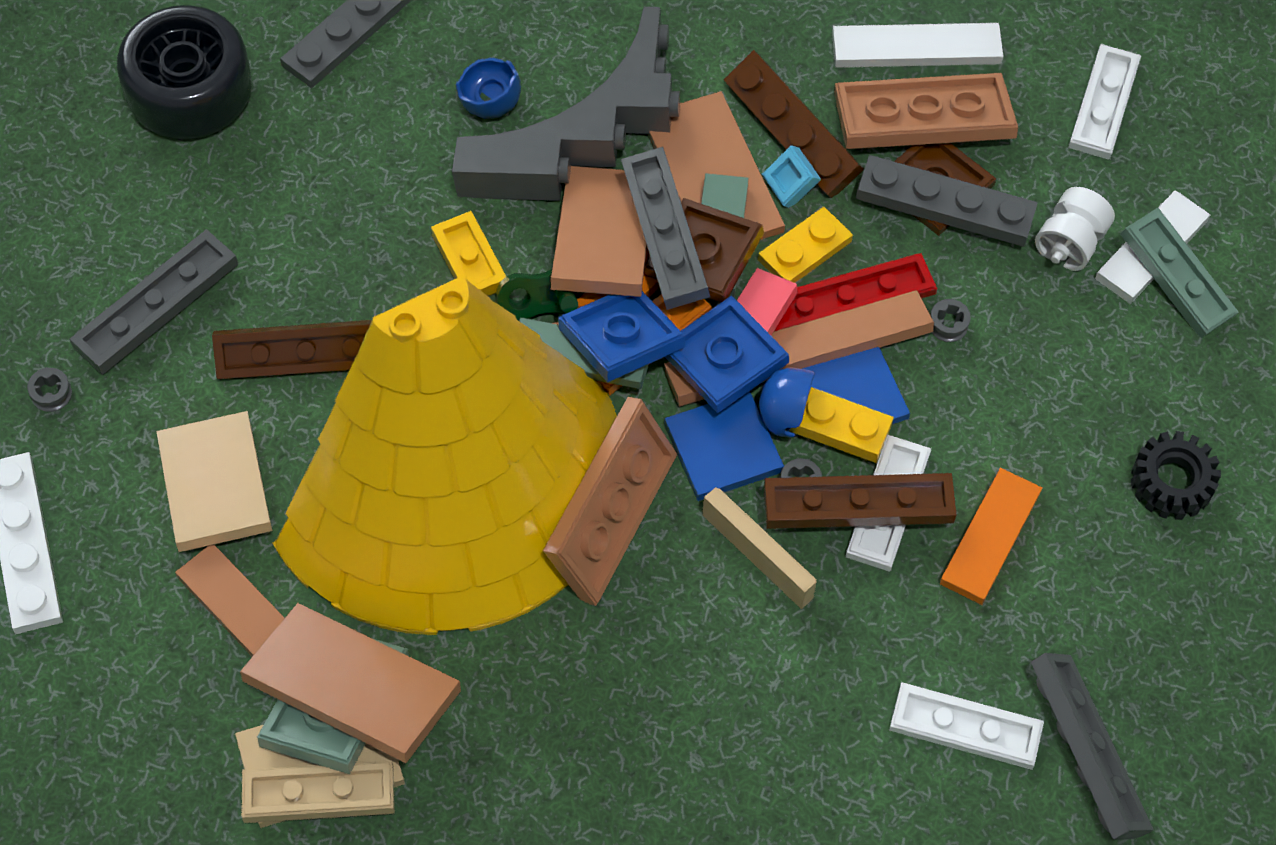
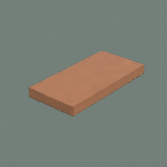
(925, 110)
(710, 142)
(599, 236)
(610, 501)
(351, 682)

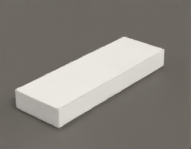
(1104, 101)
(1124, 270)
(879, 544)
(967, 726)

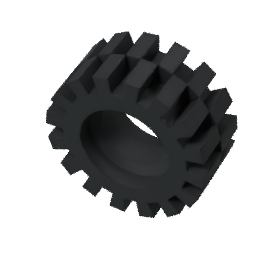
(1186, 454)

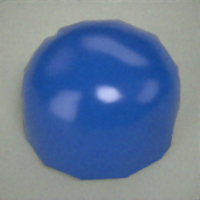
(496, 80)
(785, 400)

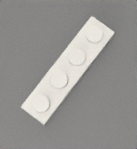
(25, 548)

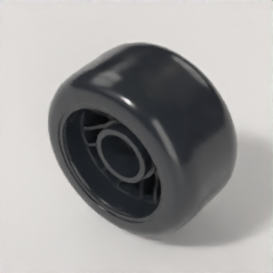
(184, 72)

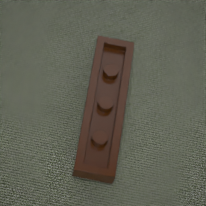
(793, 122)
(287, 349)
(859, 500)

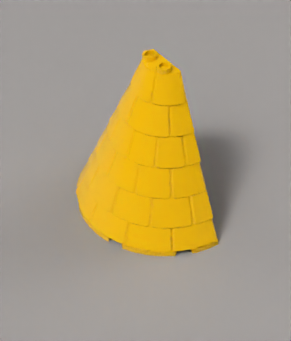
(444, 469)

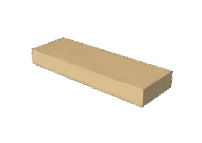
(759, 547)
(317, 792)

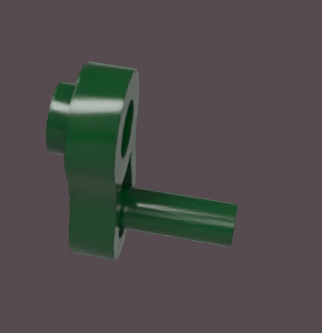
(538, 296)

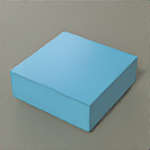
(791, 176)

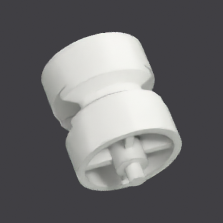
(1075, 228)

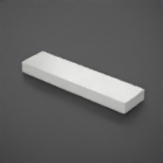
(917, 45)

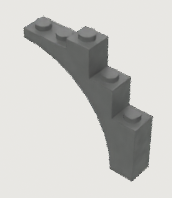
(539, 158)

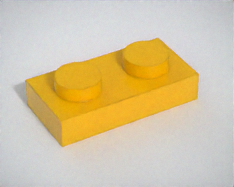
(805, 246)
(468, 252)
(844, 425)

